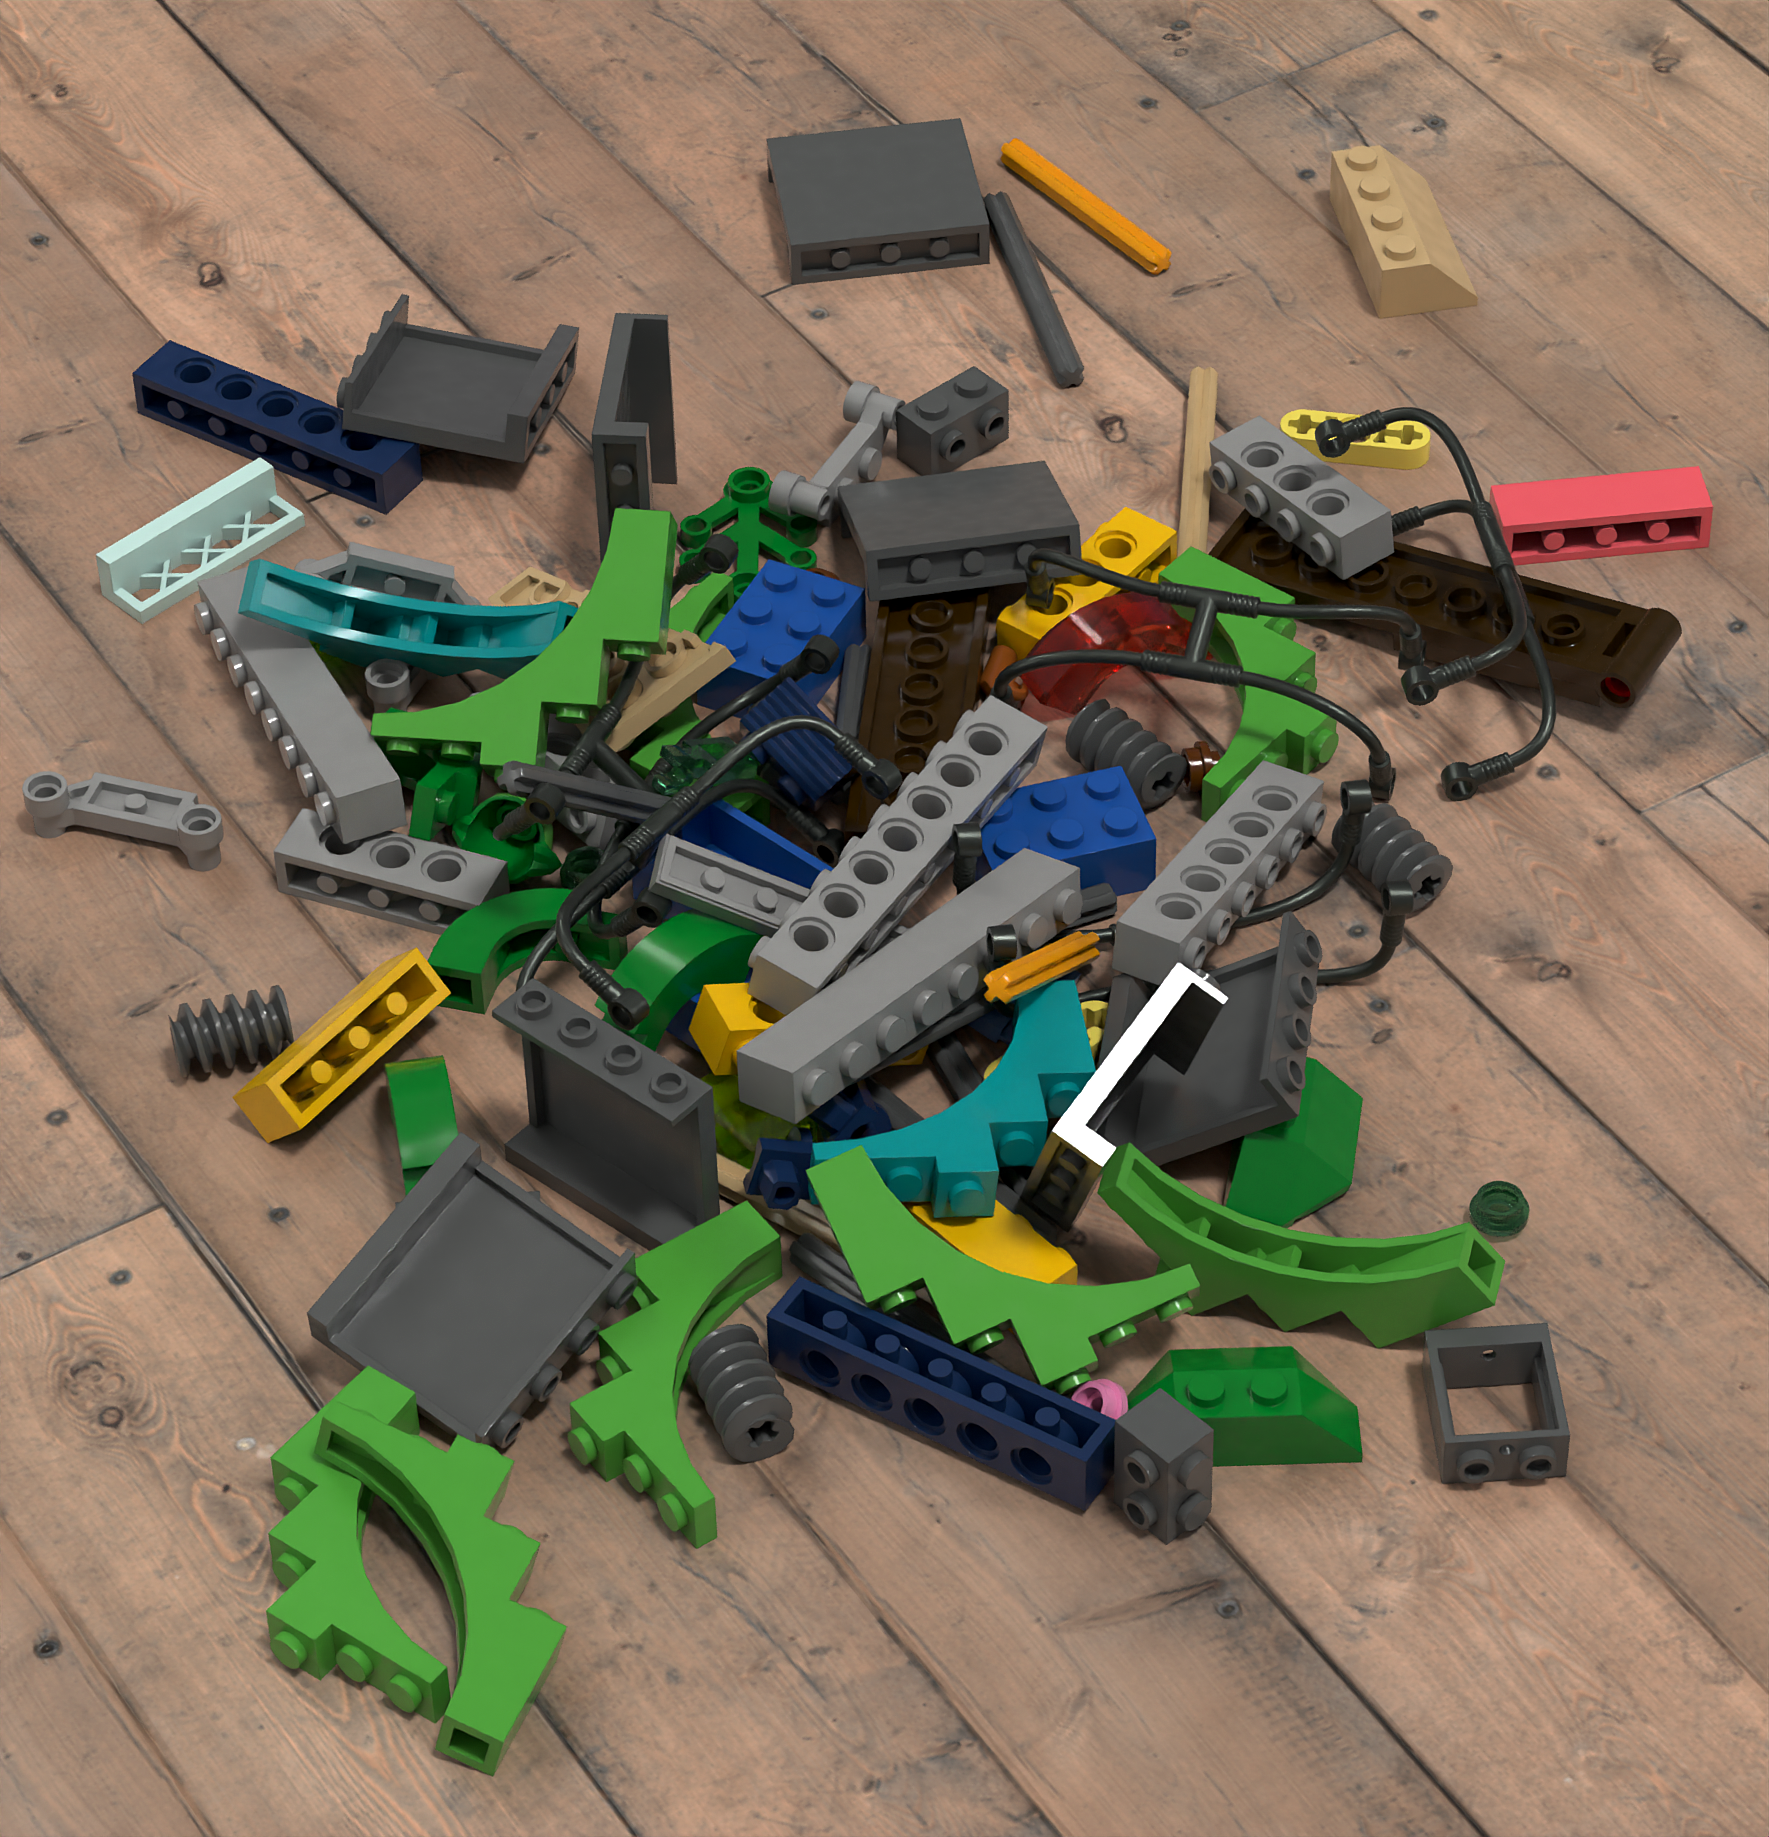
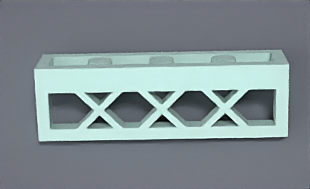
(188, 536)

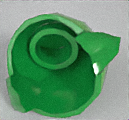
(525, 853)

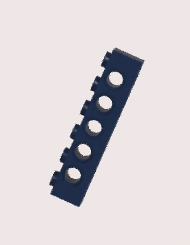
(275, 424)
(942, 1393)

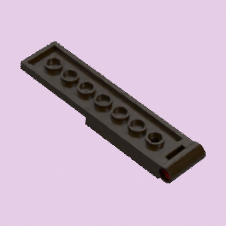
(1590, 642)
(918, 684)

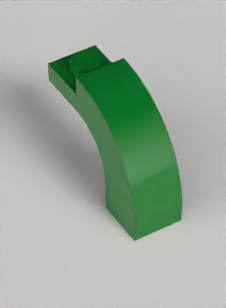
(442, 788)
(499, 937)
(677, 963)
(420, 1113)

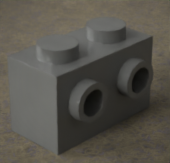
(953, 423)
(1163, 1467)

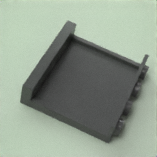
(878, 201)
(456, 387)
(633, 419)
(957, 528)
(1246, 1068)
(611, 1121)
(1075, 1156)
(472, 1297)

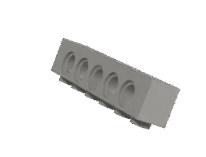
(1219, 873)

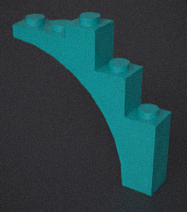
(376, 626)
(999, 1124)

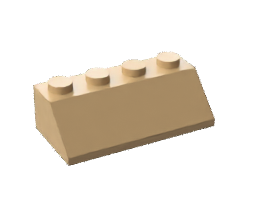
(1397, 234)

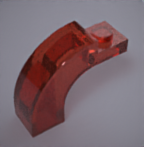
(1112, 623)

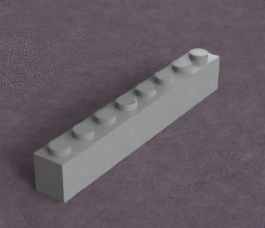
(306, 714)
(904, 987)

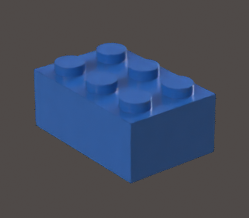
(774, 625)
(1080, 821)

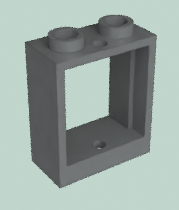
(1518, 1357)

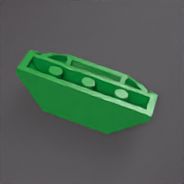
(1301, 1161)
(1261, 1404)

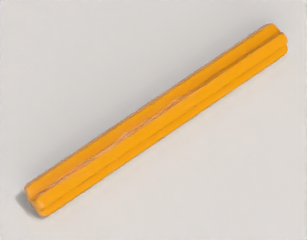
(1086, 206)
(1041, 967)

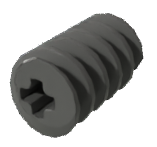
(1109, 739)
(1397, 852)
(231, 1030)
(742, 1393)

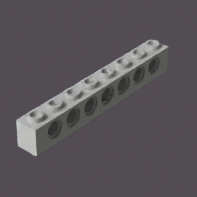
(897, 857)

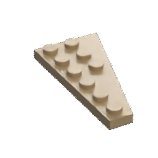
(662, 680)

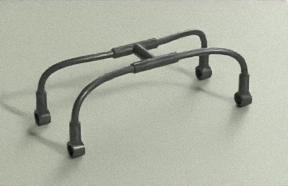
(1193, 663)
(1460, 778)
(548, 801)
(1355, 802)
(635, 852)

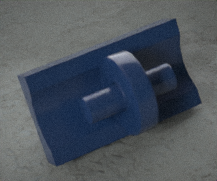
(851, 1115)
(781, 1169)

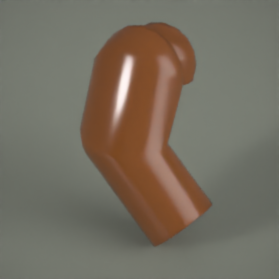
(999, 659)

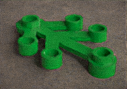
(748, 496)

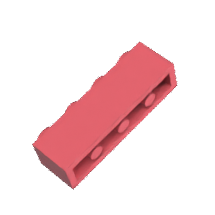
(1603, 515)

